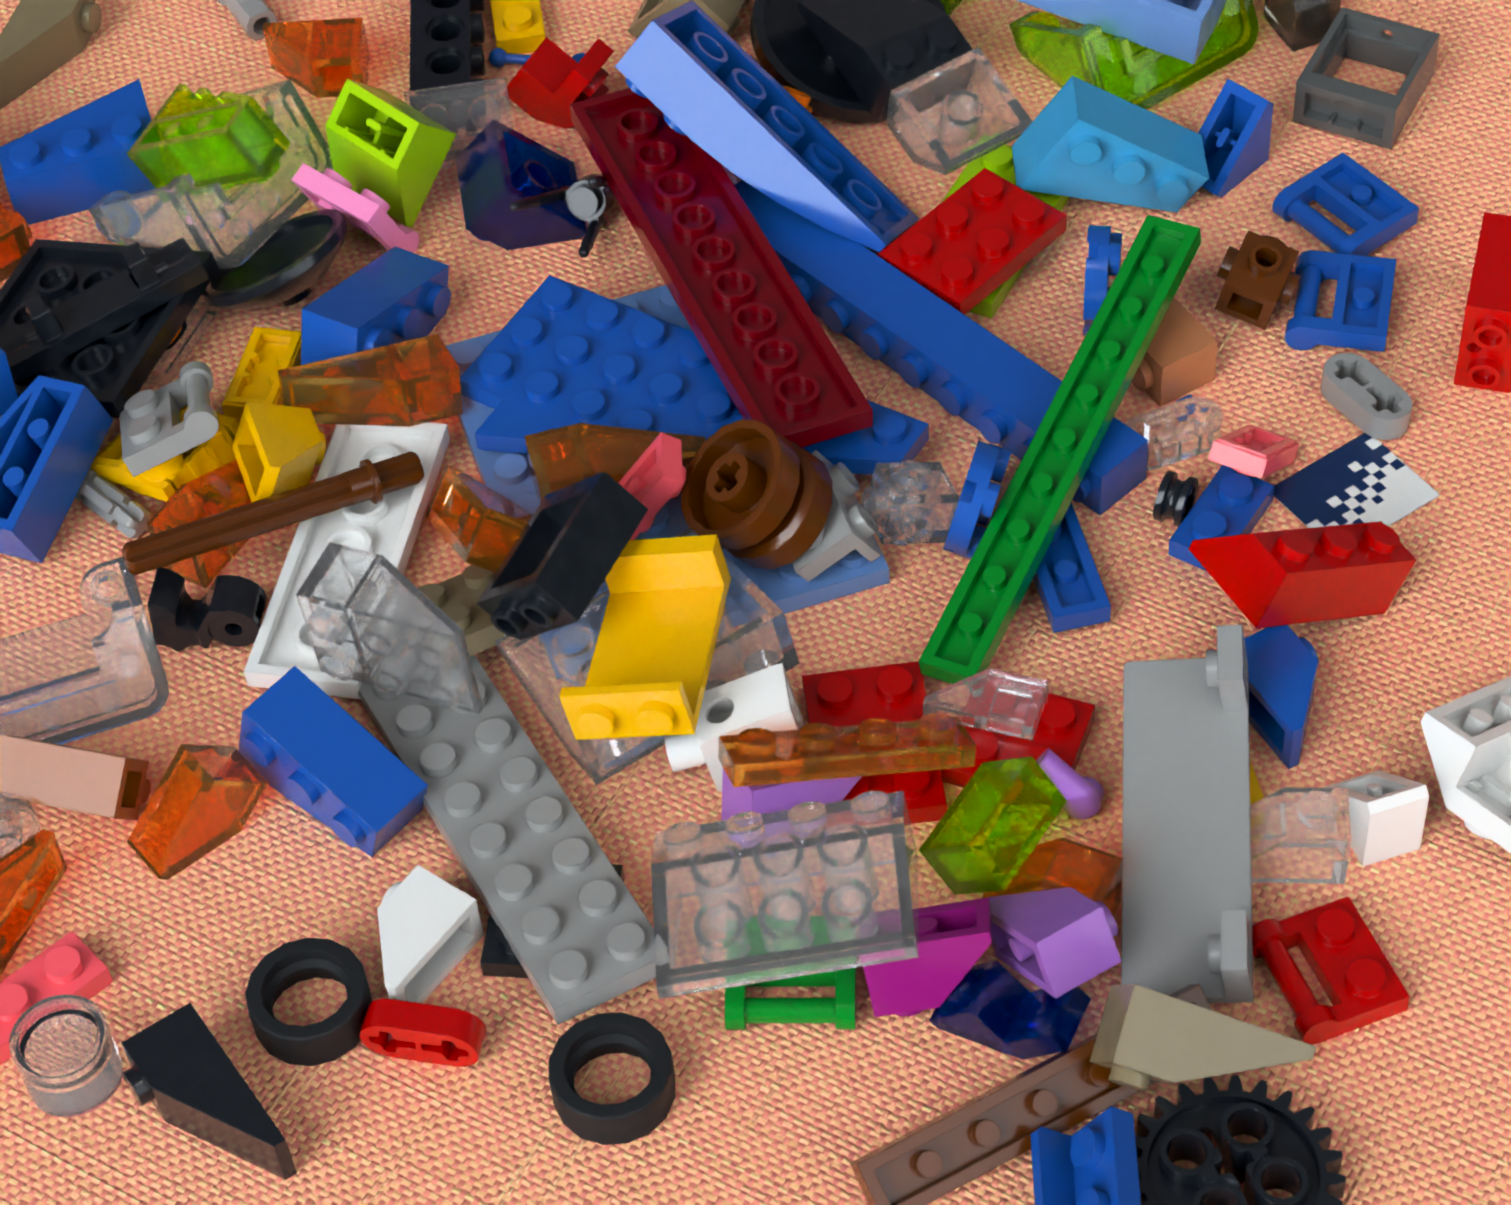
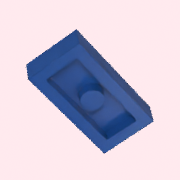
(1226, 508)

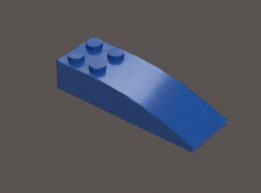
(758, 128)

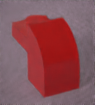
(555, 80)

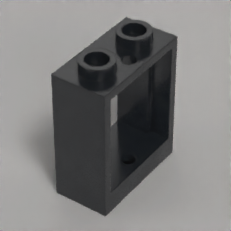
(562, 557)

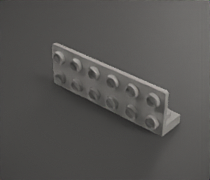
(1188, 823)

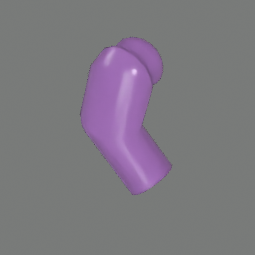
(1081, 793)

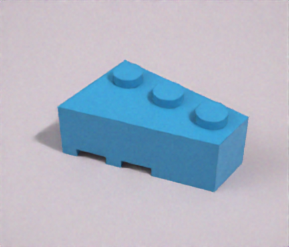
(1108, 152)

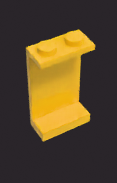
(653, 641)

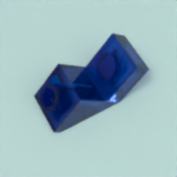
(1004, 1015)

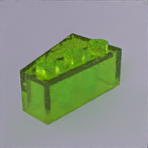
(210, 138)

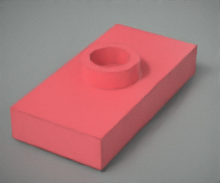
(1254, 451)

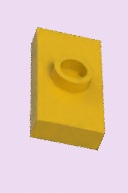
(257, 371)

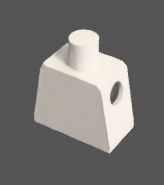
(752, 701)

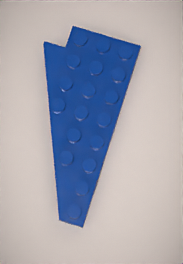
(610, 365)

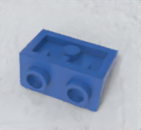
(1089, 1166)

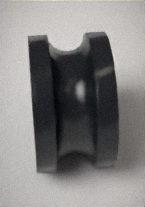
(1175, 498)

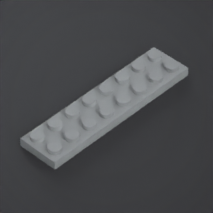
(522, 847)

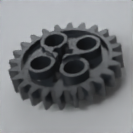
(1283, 1158)

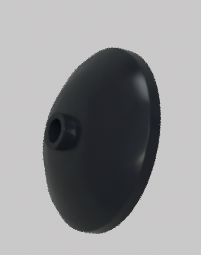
(283, 265)

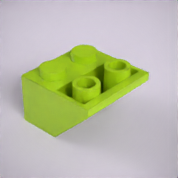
(386, 147)

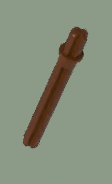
(274, 512)

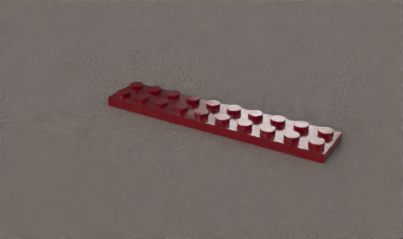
(722, 272)

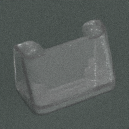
(219, 220)
(84, 669)

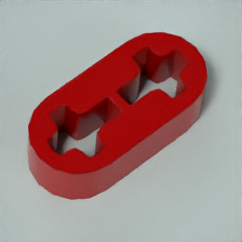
(423, 1032)

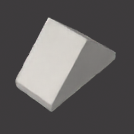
(1384, 815)

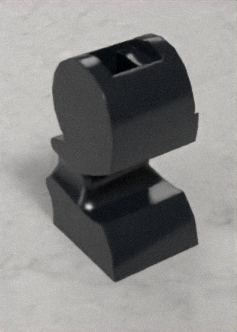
(227, 612)

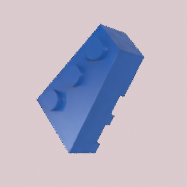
(77, 157)
(379, 305)
(44, 458)
(329, 763)

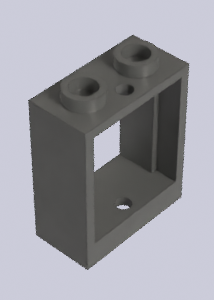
(1357, 109)

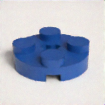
(1102, 262)
(977, 499)

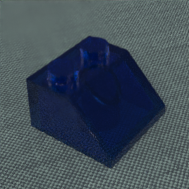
(508, 167)

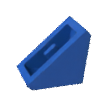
(1235, 137)

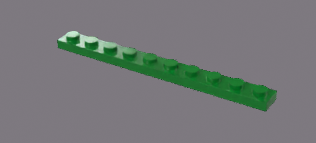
(1060, 452)

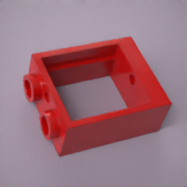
(1486, 329)

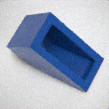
(1281, 689)

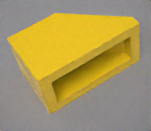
(277, 448)

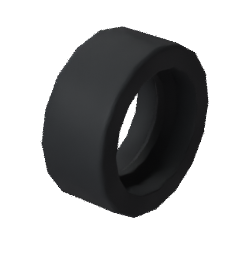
(299, 962)
(607, 1035)

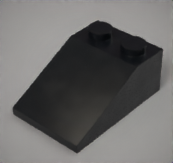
(883, 43)

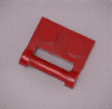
(1344, 962)

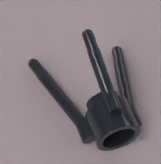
(585, 199)

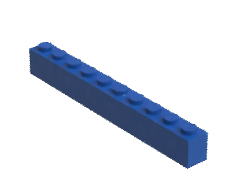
(936, 346)

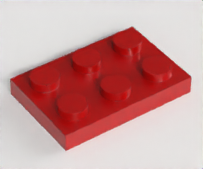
(975, 240)
(885, 693)

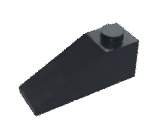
(202, 1092)

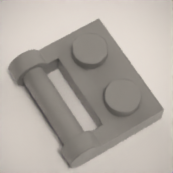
(153, 423)

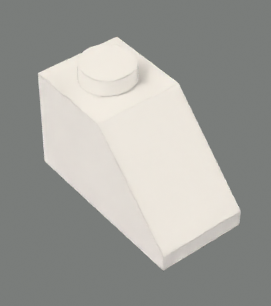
(424, 933)

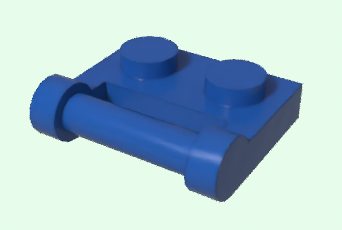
(1353, 197)
(1359, 305)

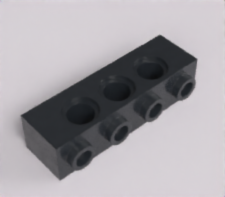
(445, 42)

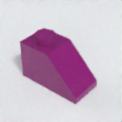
(949, 946)

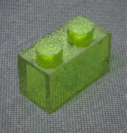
(993, 826)

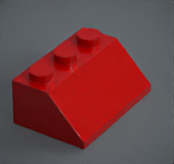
(1308, 572)

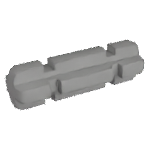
(113, 505)

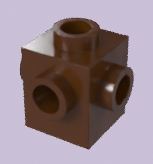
(1257, 279)

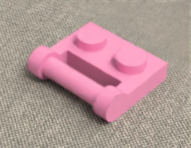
(362, 210)

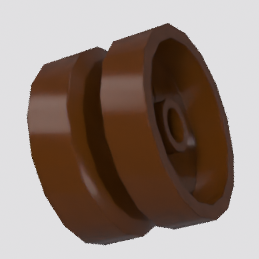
(757, 494)

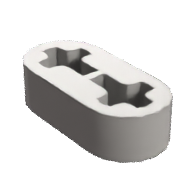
(1366, 396)

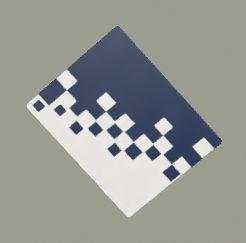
(1354, 486)

